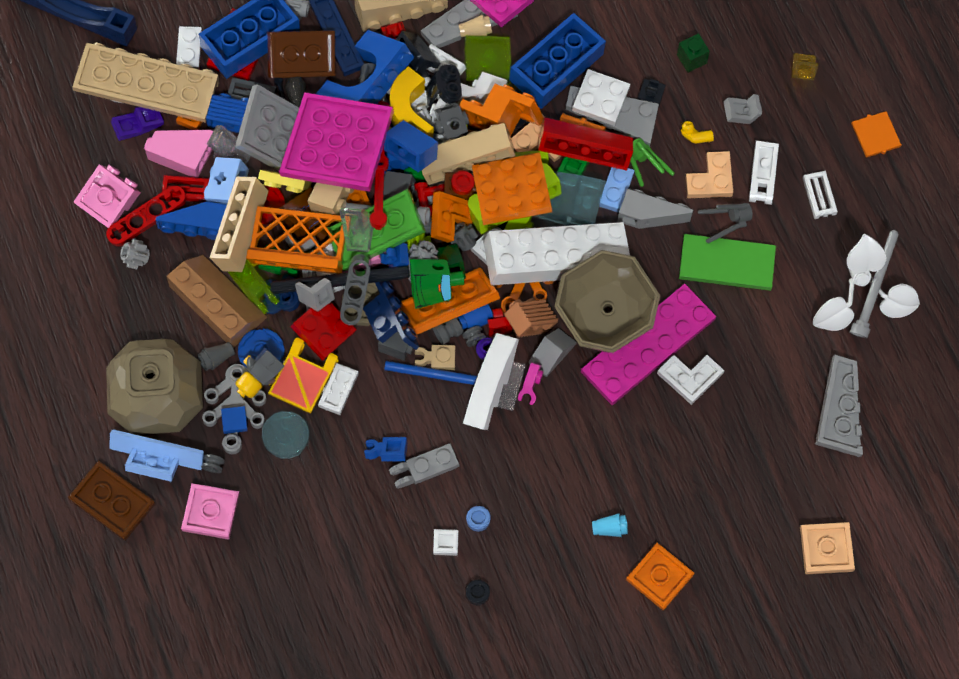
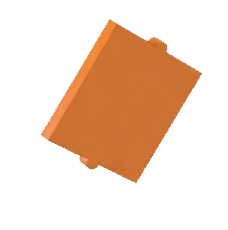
(876, 134)

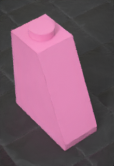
(180, 150)

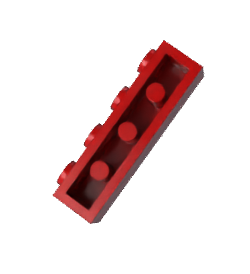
(585, 144)

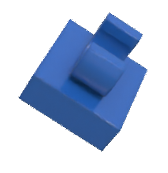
(396, 256)

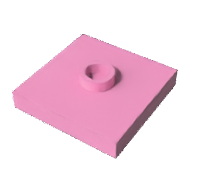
(210, 511)

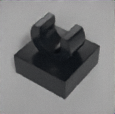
(652, 91)

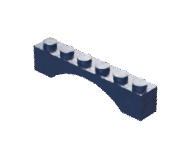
(101, 20)

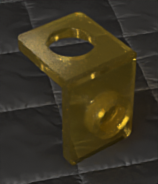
(803, 69)

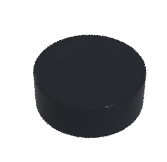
(477, 592)

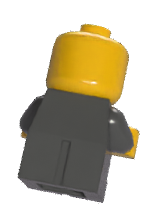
(260, 371)

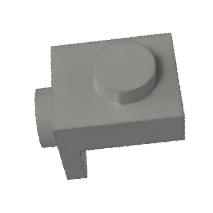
(743, 110)

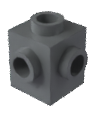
(446, 115)

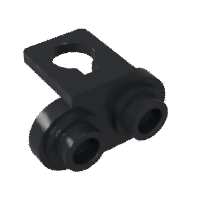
(446, 84)

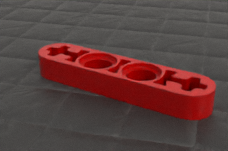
(144, 212)

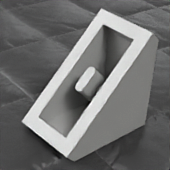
(552, 350)

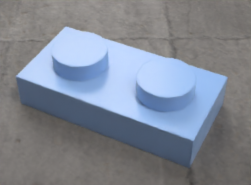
(616, 188)

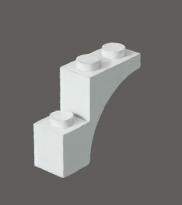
(478, 92)

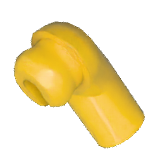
(693, 135)

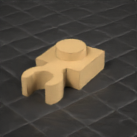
(441, 357)

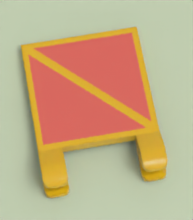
(301, 380)

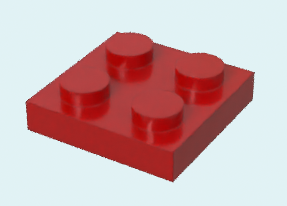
(323, 330)

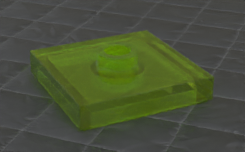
(487, 55)

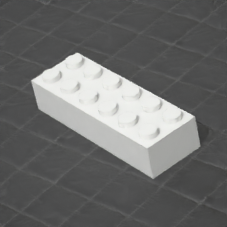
(548, 251)

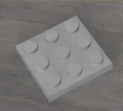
(266, 126)

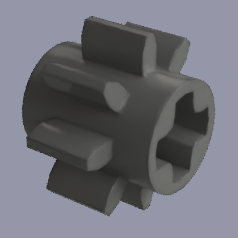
(464, 236)

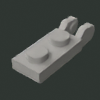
(426, 466)

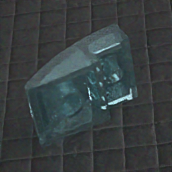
(578, 200)

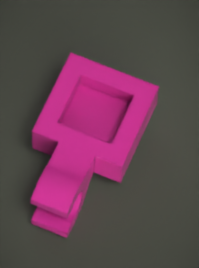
(533, 377)

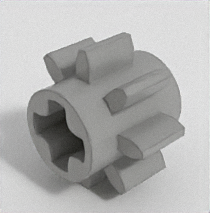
(299, 7)
(423, 250)
(134, 254)

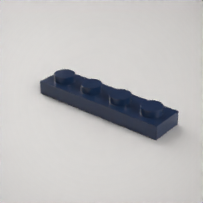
(330, 19)

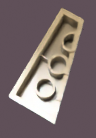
(380, 13)

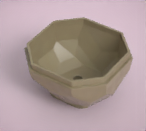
(602, 282)
(157, 403)

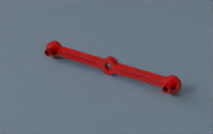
(378, 218)

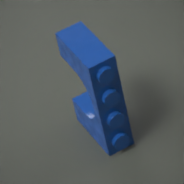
(390, 60)

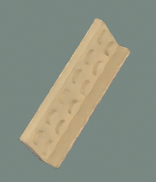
(145, 81)

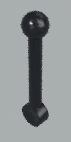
(278, 82)

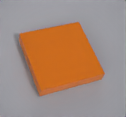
(660, 576)

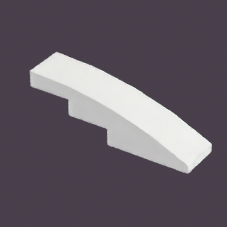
(490, 381)

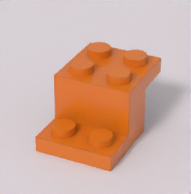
(502, 106)

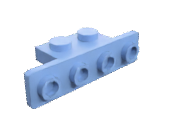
(153, 456)

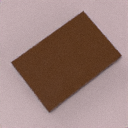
(301, 54)
(111, 500)

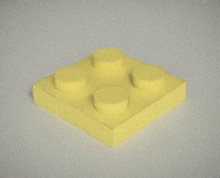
(274, 179)

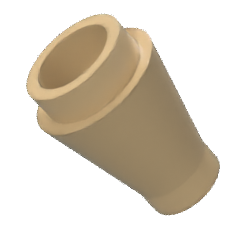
(476, 27)

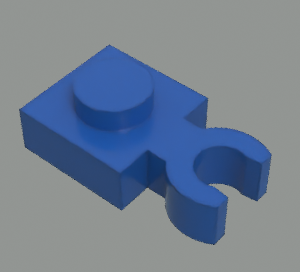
(389, 449)

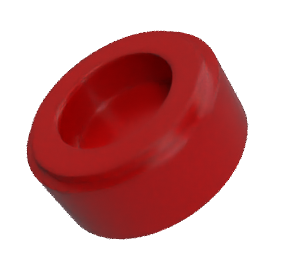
(462, 182)

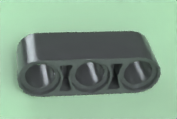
(355, 300)

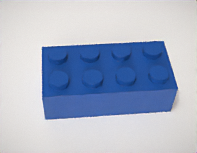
(243, 34)
(557, 60)

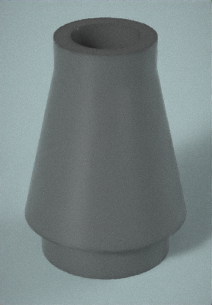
(214, 356)

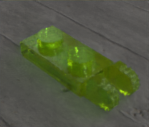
(253, 286)

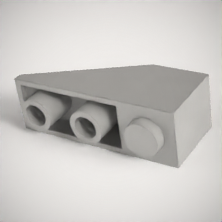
(648, 211)

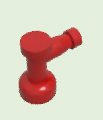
(425, 191)

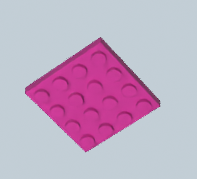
(336, 142)

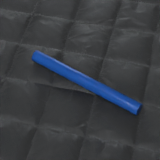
(430, 373)

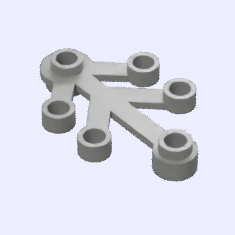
(234, 400)

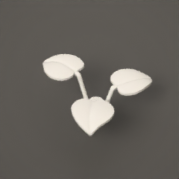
(862, 259)

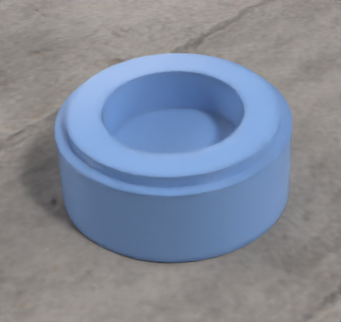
(478, 518)

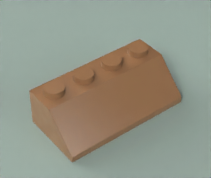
(215, 299)

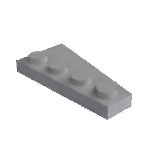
(446, 28)
(635, 118)
(840, 410)

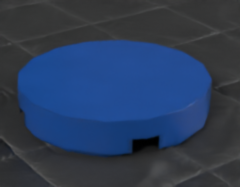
(256, 341)

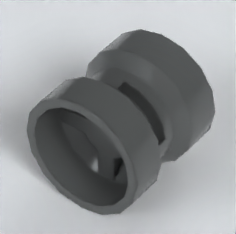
(447, 330)

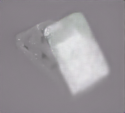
(224, 143)

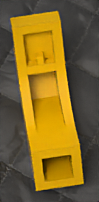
(404, 91)

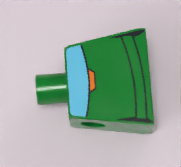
(432, 281)

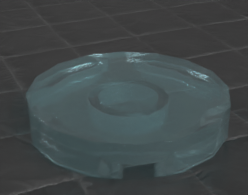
(285, 434)

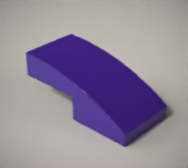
(136, 123)

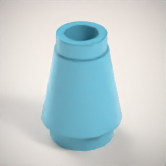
(611, 526)

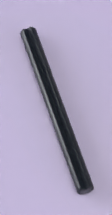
(338, 280)

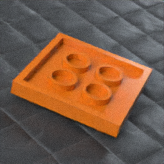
(511, 188)

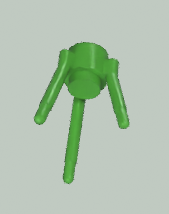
(641, 153)

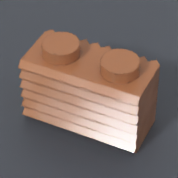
(530, 317)

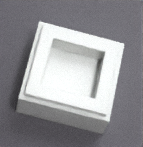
(445, 542)

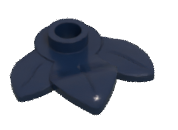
(289, 305)

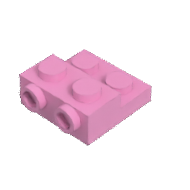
(107, 195)

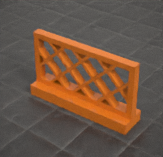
(292, 259)

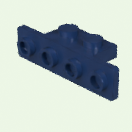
(387, 317)

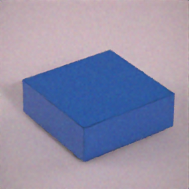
(234, 419)

